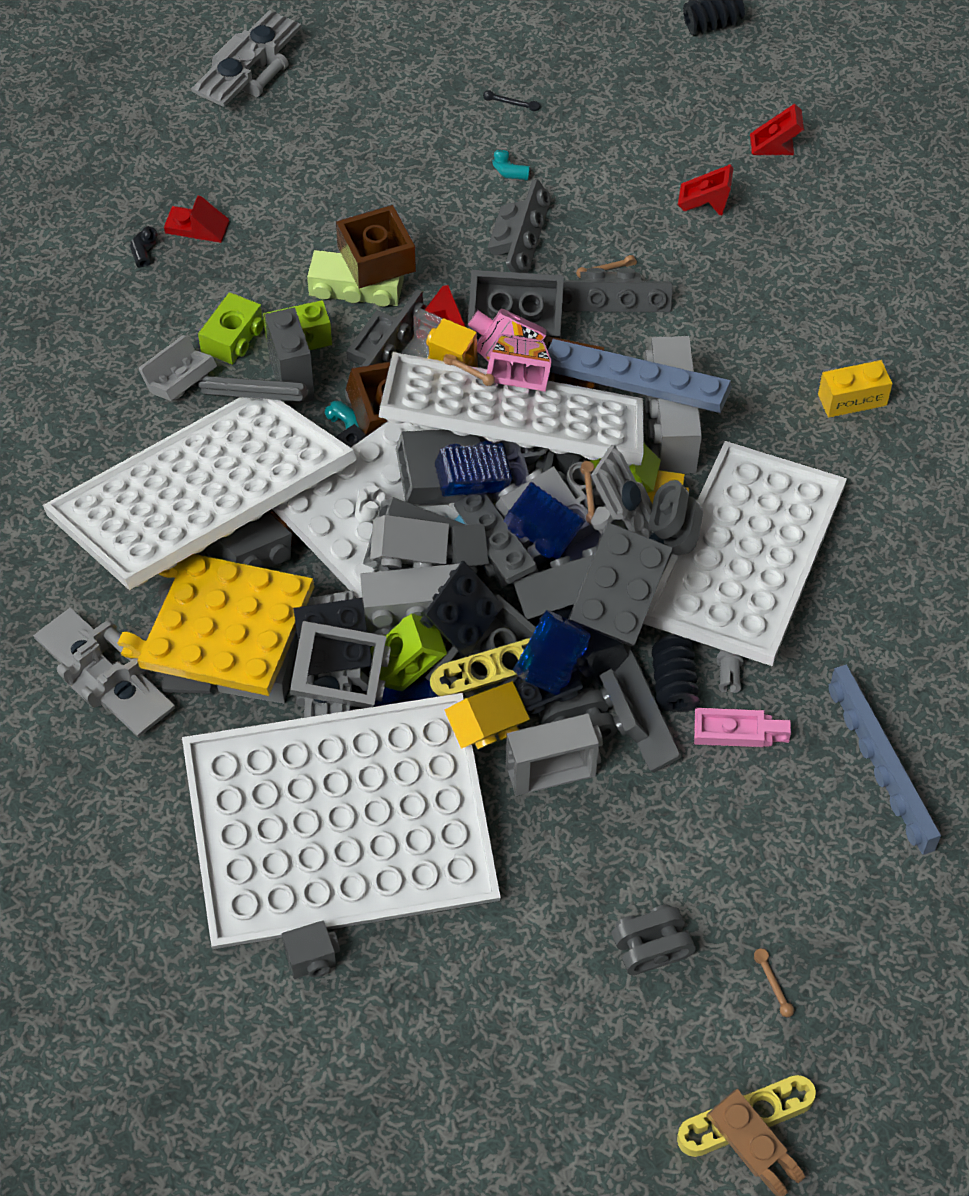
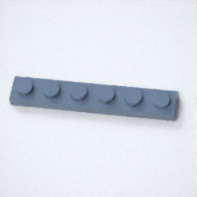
(639, 376)
(888, 768)

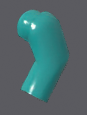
(507, 169)
(339, 410)

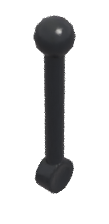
(489, 95)

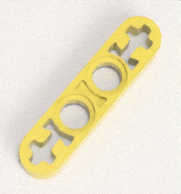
(491, 659)
(783, 1087)

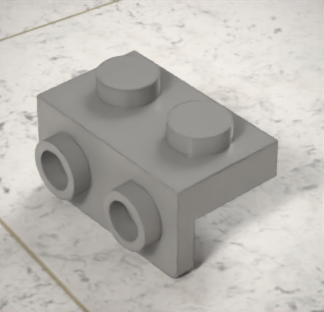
(176, 369)

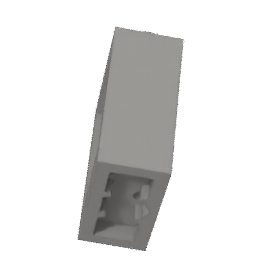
(375, 686)
(553, 754)

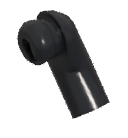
(142, 244)

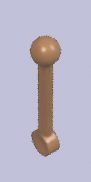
(628, 261)
(488, 379)
(587, 468)
(761, 957)

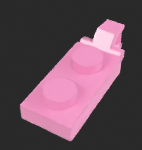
(738, 728)

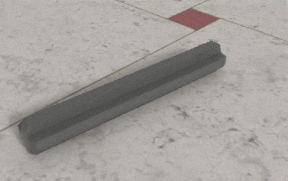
(253, 388)

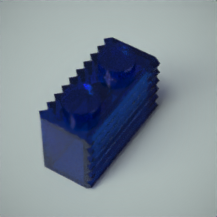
(472, 469)
(543, 521)
(552, 653)

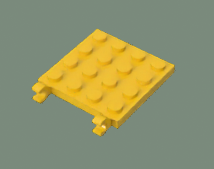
(222, 624)

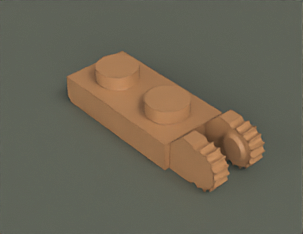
(753, 1141)

